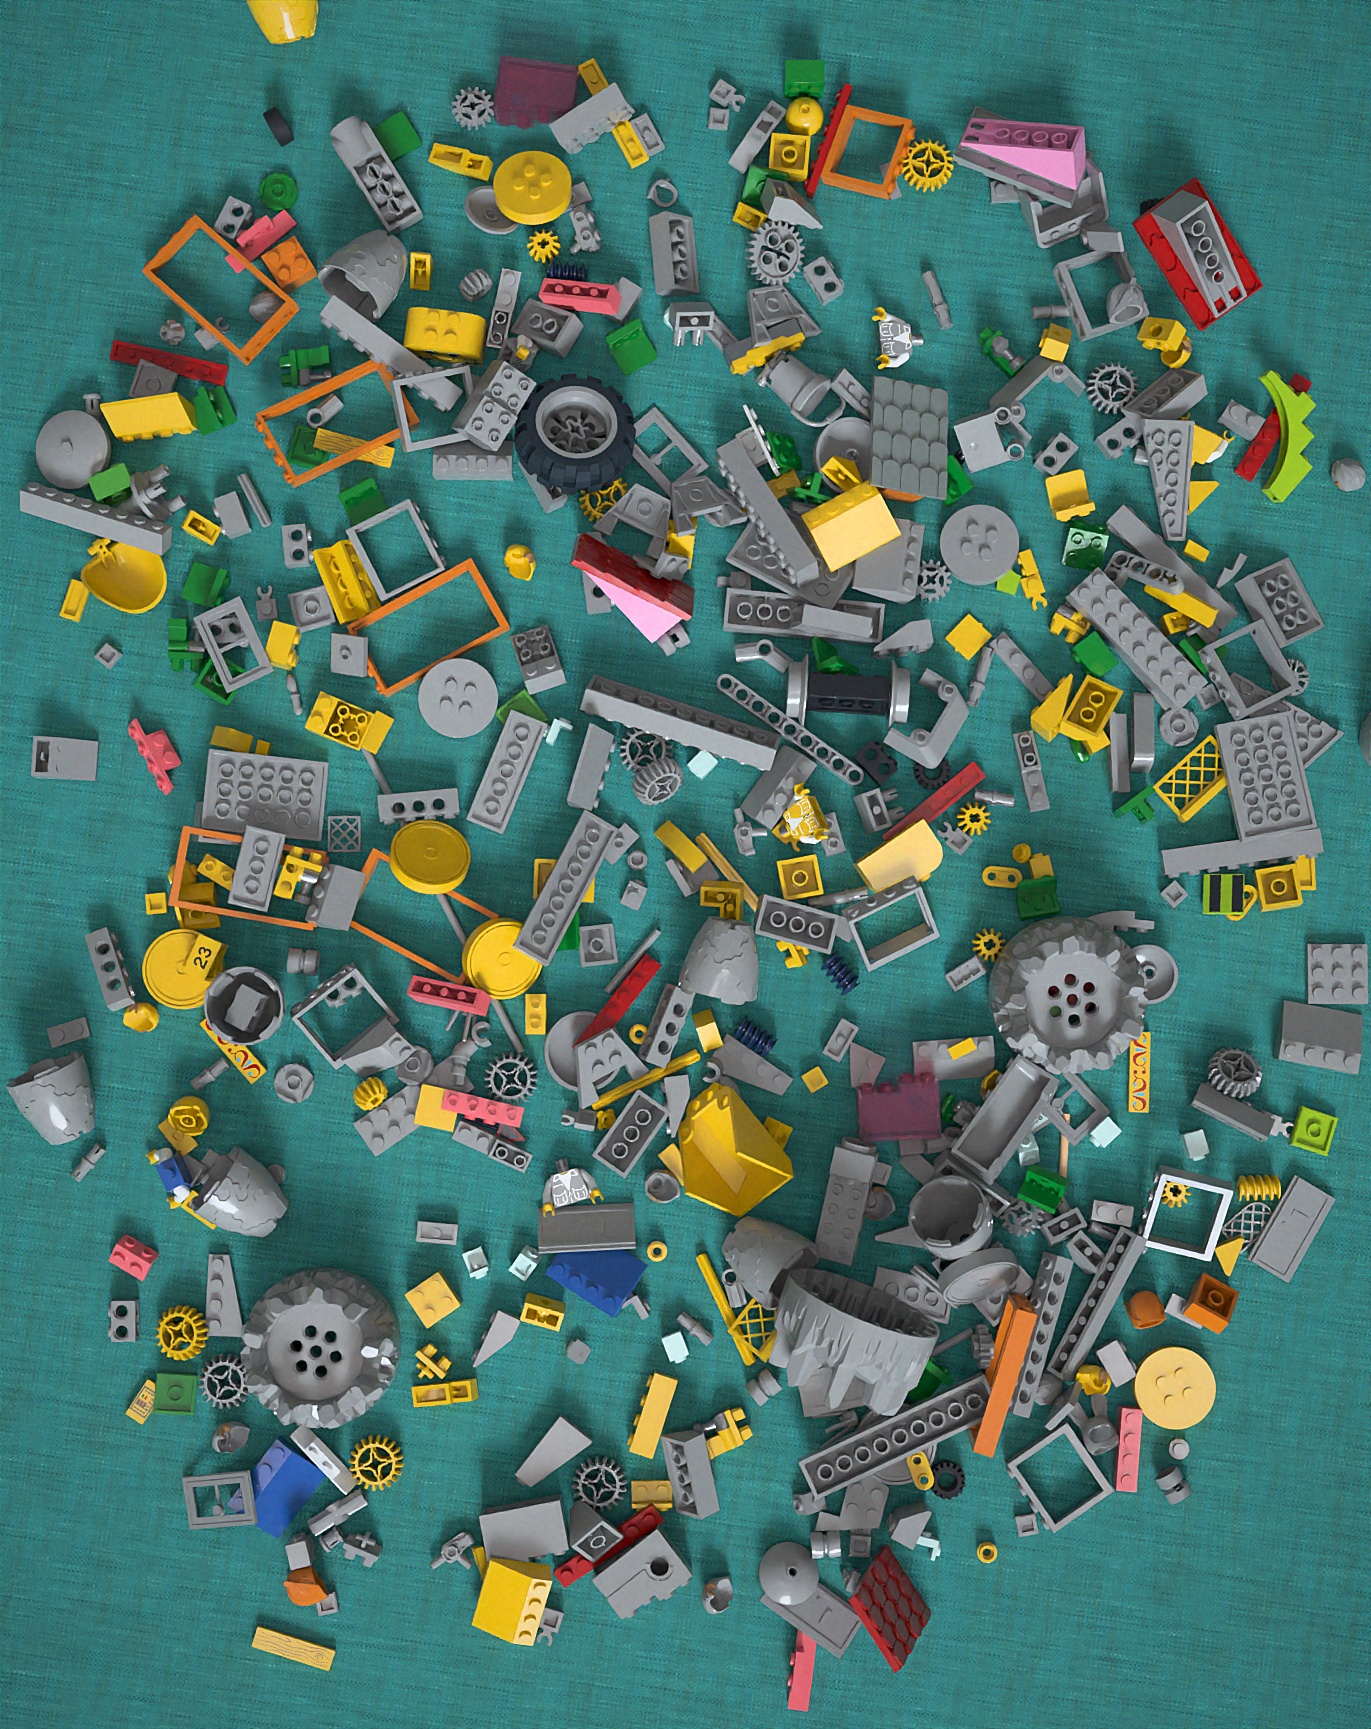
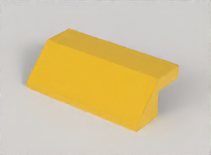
(346, 582)

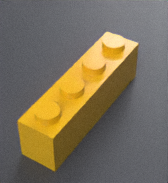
(653, 1414)

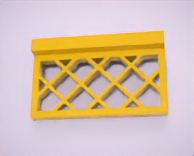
(1204, 794)
(765, 1350)

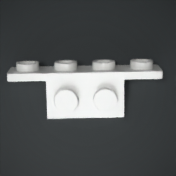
(754, 444)
(324, 1459)

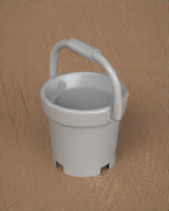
(802, 390)

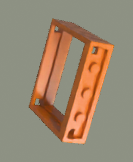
(839, 143)

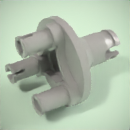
(148, 496)

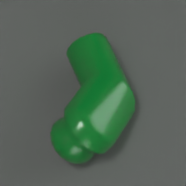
(1077, 751)
(945, 1108)

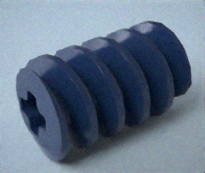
(567, 272)
(840, 973)
(755, 1037)

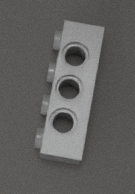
(594, 603)
(427, 798)
(97, 943)
(657, 1030)

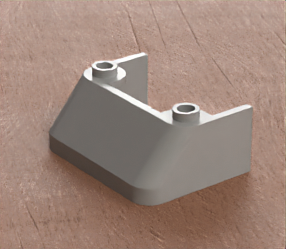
(1059, 222)
(1024, 382)
(931, 747)

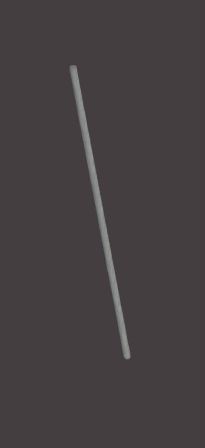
(446, 906)

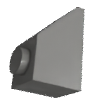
(1085, 1253)

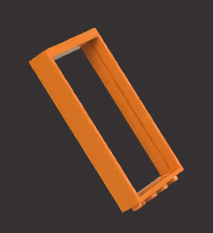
(269, 329)
(316, 392)
(416, 593)
(368, 868)
(178, 871)
(1003, 1372)

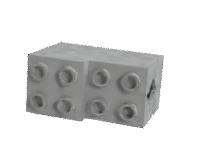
(494, 405)
(525, 1529)
(642, 1570)

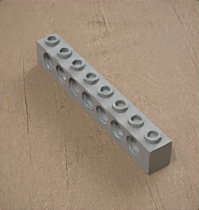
(1046, 1301)

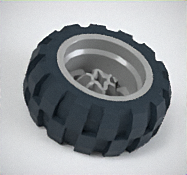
(561, 463)

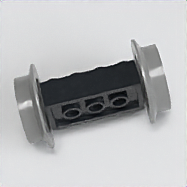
(848, 693)

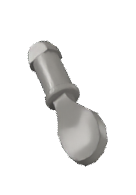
(291, 686)

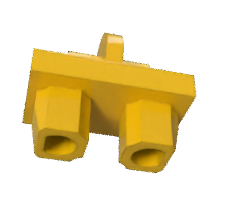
(798, 954)
(425, 1356)

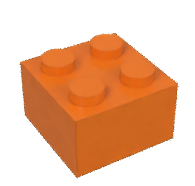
(289, 265)
(1211, 1303)

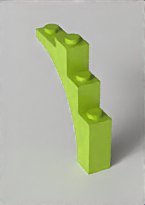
(1292, 410)

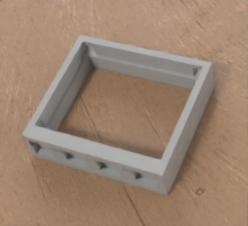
(1072, 299)
(418, 376)
(422, 527)
(1272, 657)
(902, 943)
(317, 995)
(1191, 1179)
(1024, 1488)

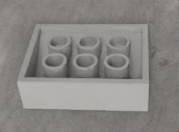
(892, 567)
(1281, 602)
(591, 768)
(1319, 1037)

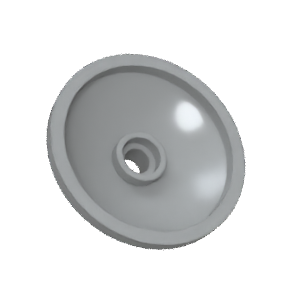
(484, 212)
(1164, 968)
(775, 1574)

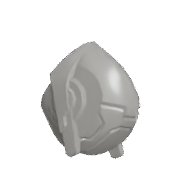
(1124, 302)

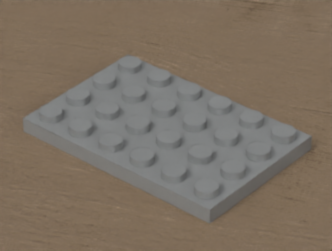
(754, 557)
(1265, 776)
(264, 793)

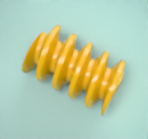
(1258, 1186)

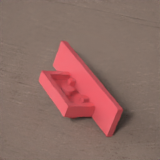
(261, 237)
(157, 753)
(483, 1108)
(802, 1672)

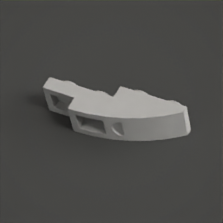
(757, 136)
(504, 308)
(1030, 771)
(1122, 921)
(492, 1145)

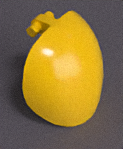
(124, 576)

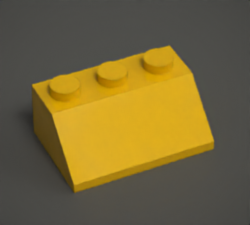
(1090, 709)

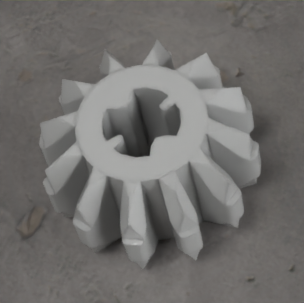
(475, 285)

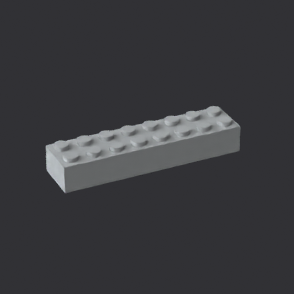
(767, 514)
(771, 613)
(1136, 639)

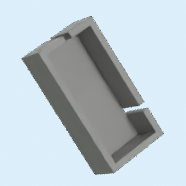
(592, 118)

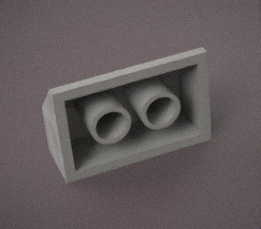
(335, 897)
(908, 1523)

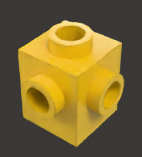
(778, 1130)

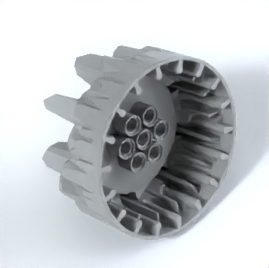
(1041, 959)
(855, 1333)
(365, 1338)

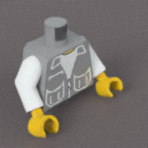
(894, 339)
(519, 352)
(568, 1187)

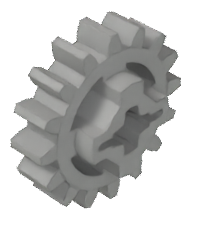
(481, 106)
(936, 586)
(1024, 1223)
(982, 1346)

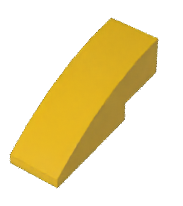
(461, 161)
(680, 846)
(445, 1392)

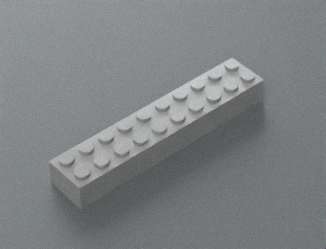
(680, 722)
(896, 1436)

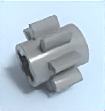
(172, 332)

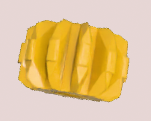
(550, 248)
(971, 812)
(985, 938)
(370, 1093)
(1168, 1196)

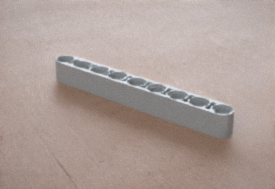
(795, 738)

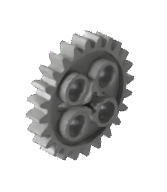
(780, 235)

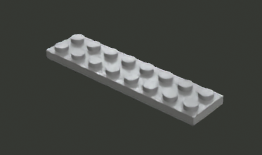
(565, 888)

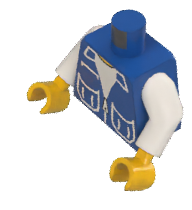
(173, 1174)

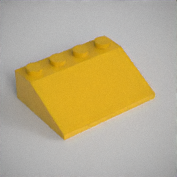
(150, 417)
(850, 525)
(512, 1599)

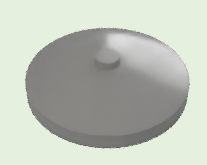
(846, 439)
(72, 449)
(560, 1055)

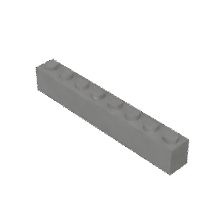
(388, 352)
(95, 518)
(1150, 546)
(1233, 853)
(1097, 1304)

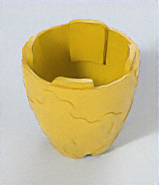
(285, 19)

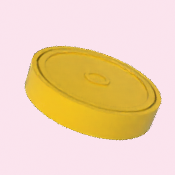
(532, 187)
(429, 857)
(494, 964)
(164, 972)
(1174, 1387)

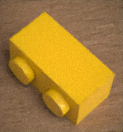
(1027, 563)

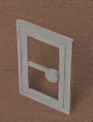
(677, 439)
(250, 637)
(1057, 1120)
(219, 1518)

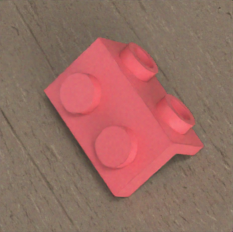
(133, 1257)

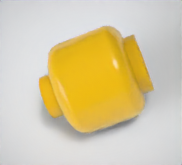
(188, 876)

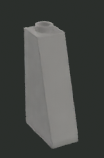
(830, 622)
(553, 1450)

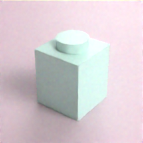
(702, 764)
(1104, 1132)
(1194, 1144)
(675, 1346)

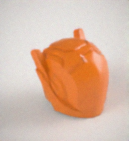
(1145, 1310)
(305, 1587)

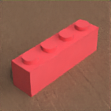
(580, 296)
(449, 995)
(1127, 1451)

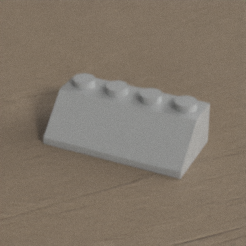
(674, 254)
(1167, 397)
(470, 462)
(776, 787)
(795, 923)
(935, 1058)
(1232, 1112)
(631, 1133)
(690, 1473)

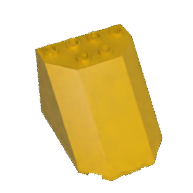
(729, 1153)

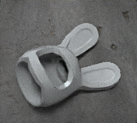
(1097, 1432)

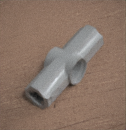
(337, 1512)

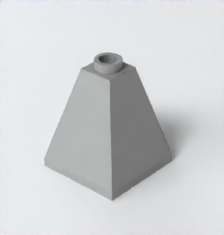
(591, 1532)

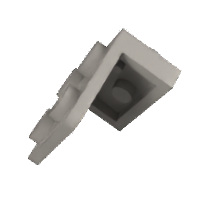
(669, 565)

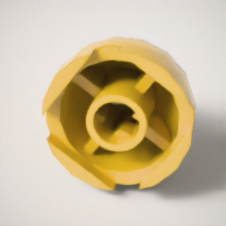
(804, 117)
(189, 1115)

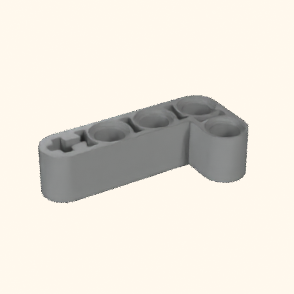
(1145, 575)
(1142, 732)

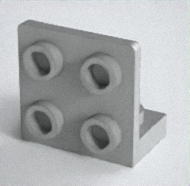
(689, 882)

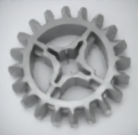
(1120, 389)
(638, 758)
(658, 781)
(496, 1068)
(1247, 1074)
(217, 1377)
(607, 1487)

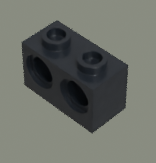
(871, 766)

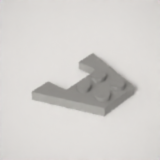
(772, 307)
(699, 497)
(643, 511)
(598, 1058)
(860, 1509)

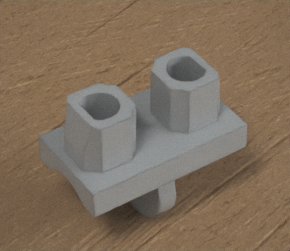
(362, 1546)

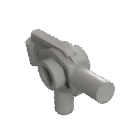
(744, 832)
(453, 1551)

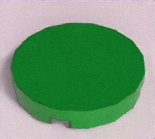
(278, 192)

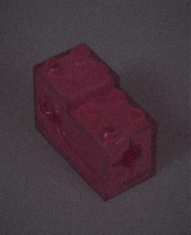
(534, 91)
(900, 1110)

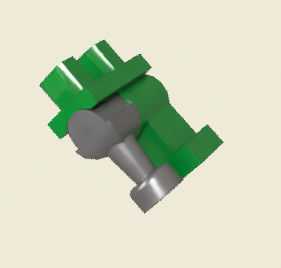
(999, 353)
(302, 364)
(182, 649)

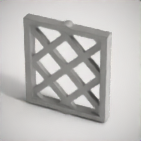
(330, 833)

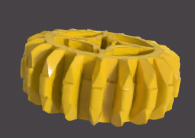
(934, 165)
(598, 494)
(173, 1344)
(379, 1480)

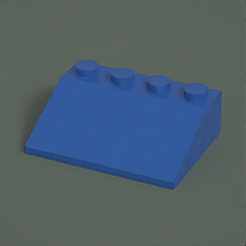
(599, 1276)
(280, 1486)

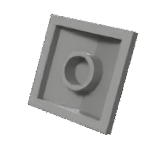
(597, 945)

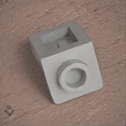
(634, 894)

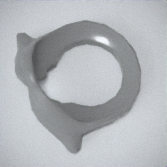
(654, 196)

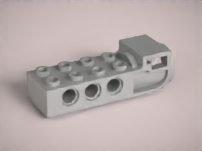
(375, 175)
(846, 1200)

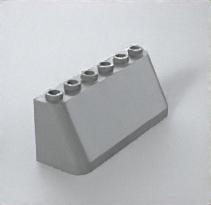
(1004, 1118)

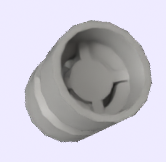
(666, 643)
(303, 961)
(763, 1387)
(1173, 1477)
(825, 1544)

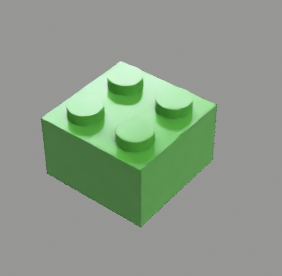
(112, 485)

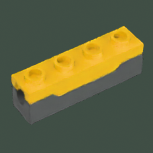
(742, 354)

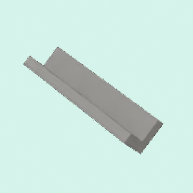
(1117, 754)

